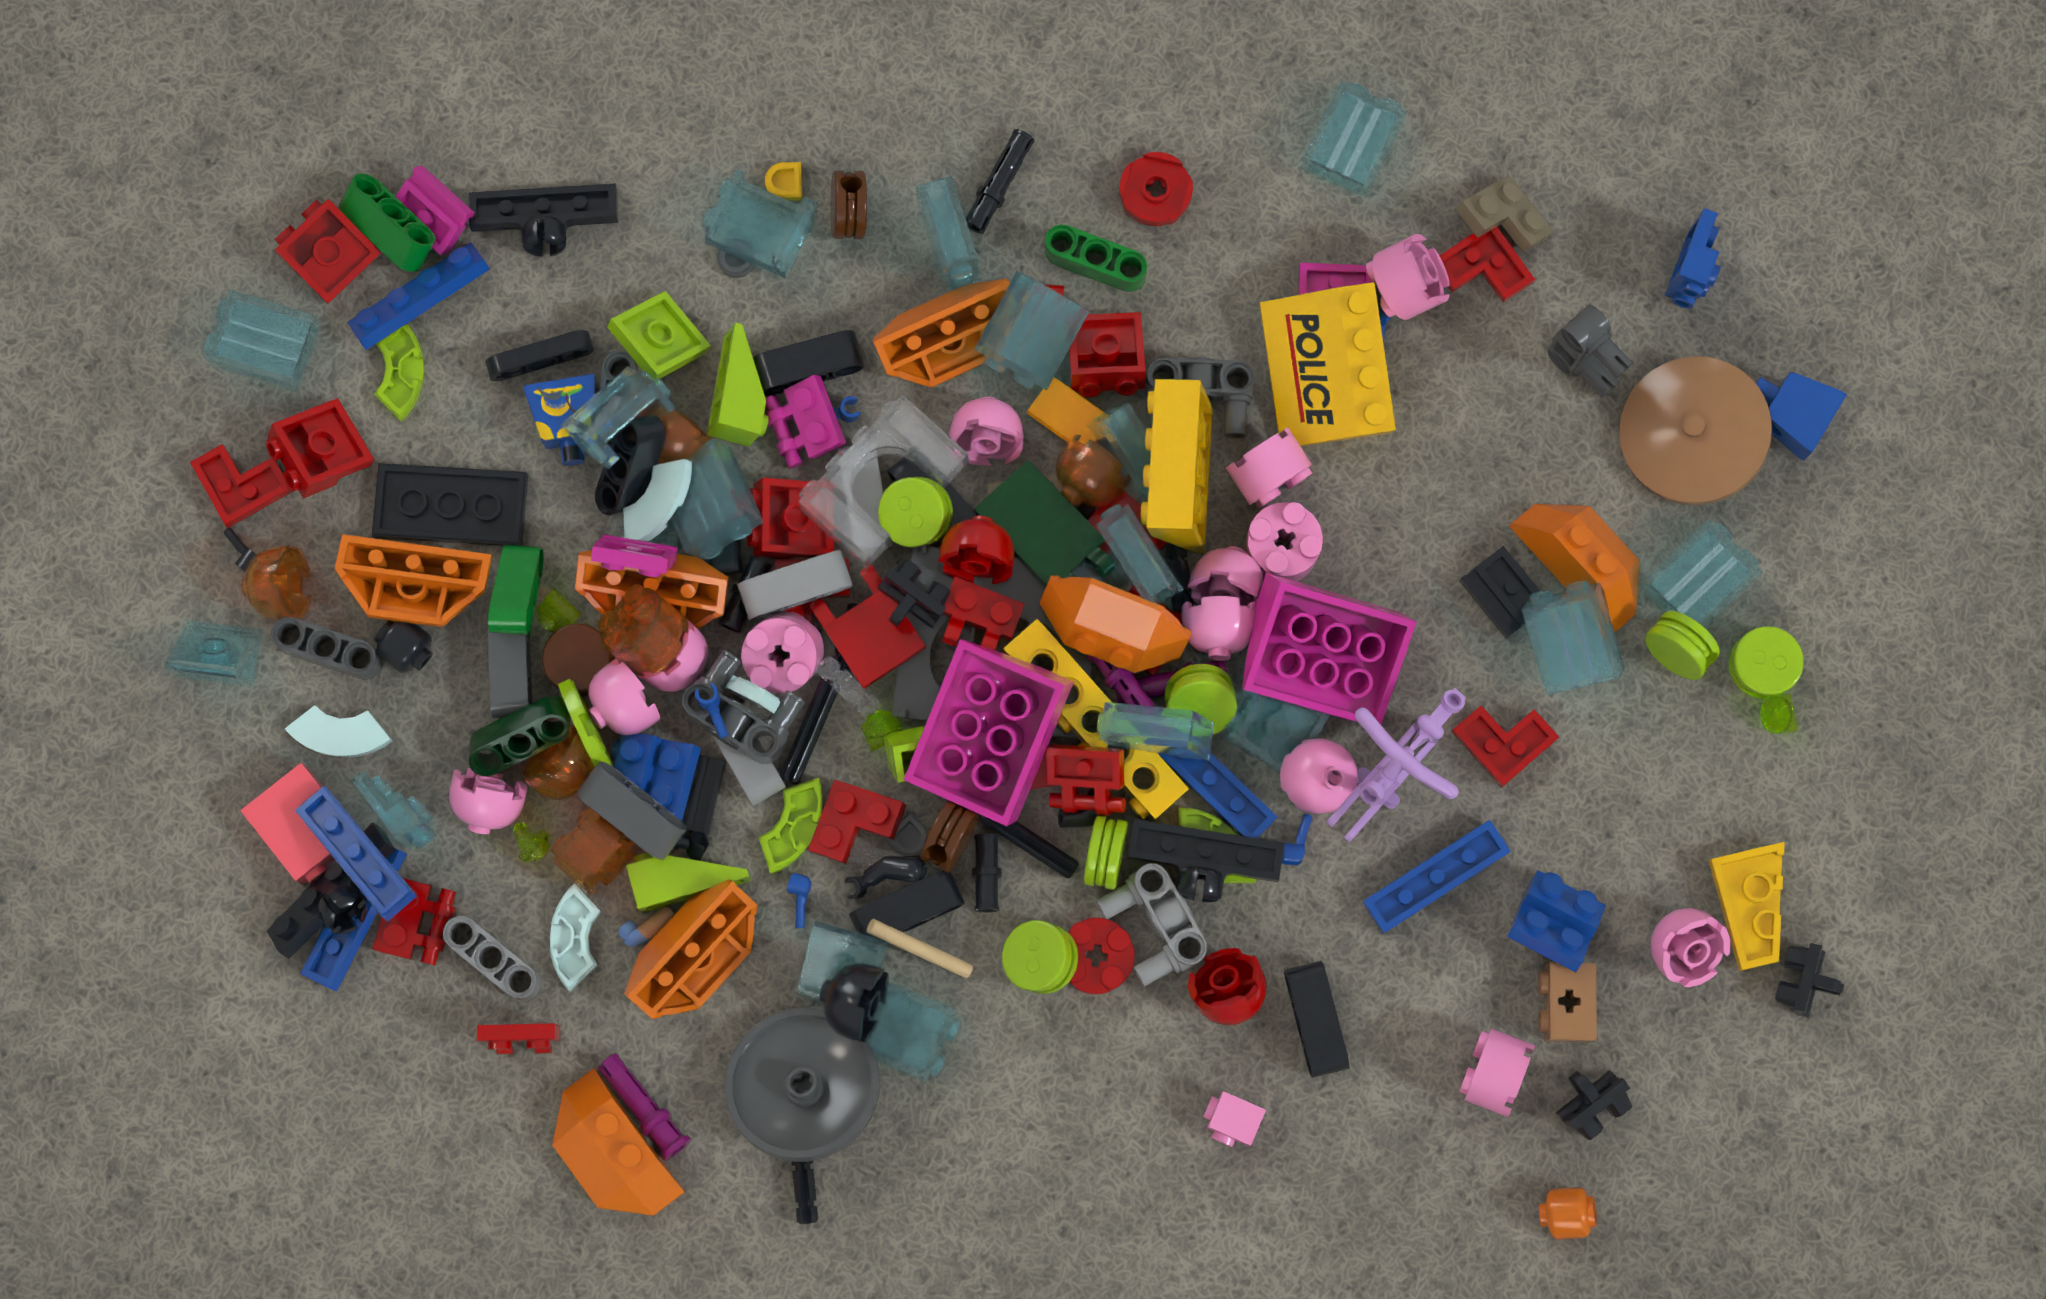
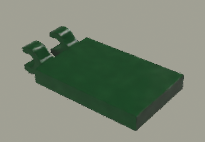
(1044, 526)

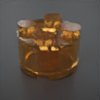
(643, 630)
(592, 851)

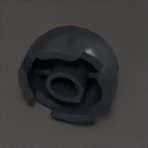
(854, 999)

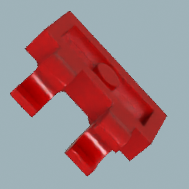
(982, 610)
(535, 1035)

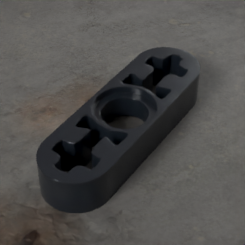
(539, 355)

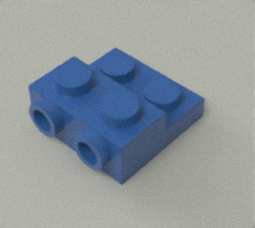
(1696, 263)
(658, 767)
(1556, 920)

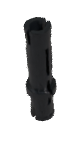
(992, 193)

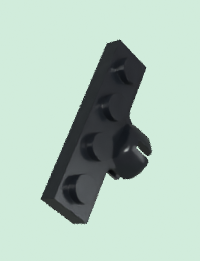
(543, 212)
(1205, 856)
(327, 902)

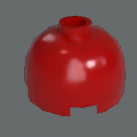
(977, 549)
(1228, 987)

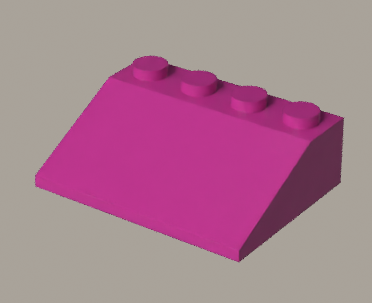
(1324, 649)
(988, 731)

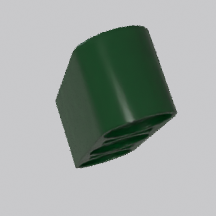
(511, 750)

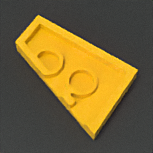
(1750, 902)

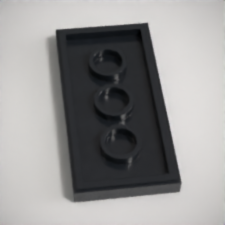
(450, 504)

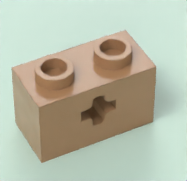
(1580, 1020)

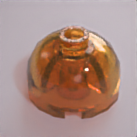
(682, 436)
(1089, 474)
(276, 583)
(559, 769)

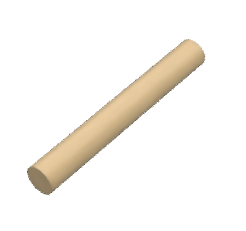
(919, 948)

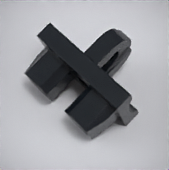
(900, 587)
(1810, 963)
(1604, 1093)

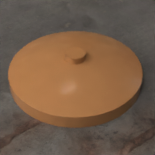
(1695, 430)

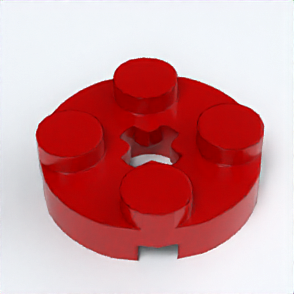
(1166, 207)
(1114, 943)

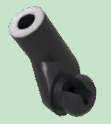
(1082, 818)

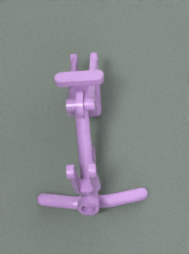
(1378, 785)

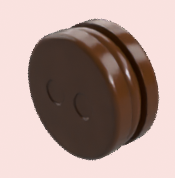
(848, 204)
(574, 654)
(949, 836)

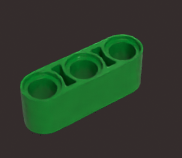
(387, 222)
(1085, 243)
(515, 590)

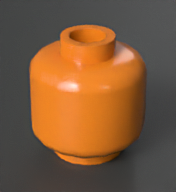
(1568, 1213)

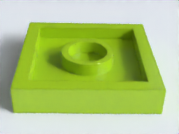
(658, 336)

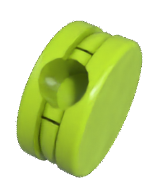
(915, 511)
(1682, 645)
(1765, 662)
(1205, 691)
(1105, 852)
(1040, 957)

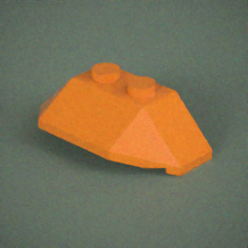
(940, 335)
(1582, 547)
(411, 579)
(689, 586)
(1113, 623)
(693, 952)
(610, 1151)

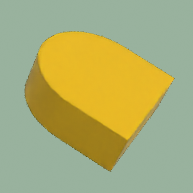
(785, 180)

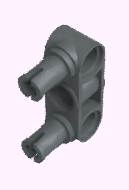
(1582, 343)
(1214, 380)
(739, 721)

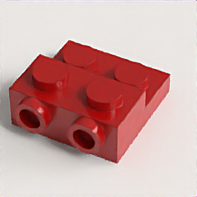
(325, 249)
(1108, 355)
(317, 448)
(785, 527)

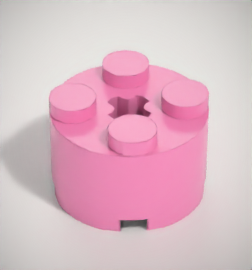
(1409, 278)
(1269, 467)
(1290, 523)
(794, 635)
(1497, 1072)

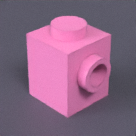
(1233, 1119)

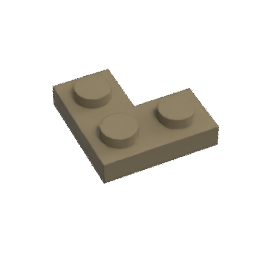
(1505, 206)

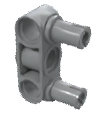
(1168, 917)

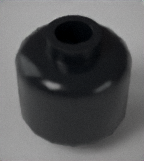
(403, 645)

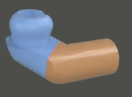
(637, 935)

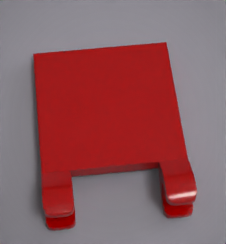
(867, 637)

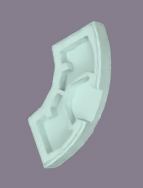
(664, 494)
(752, 693)
(337, 736)
(570, 937)

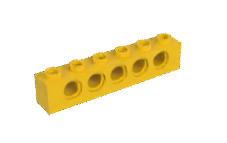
(1166, 785)

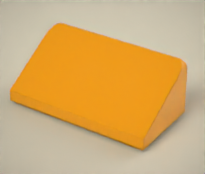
(1064, 412)

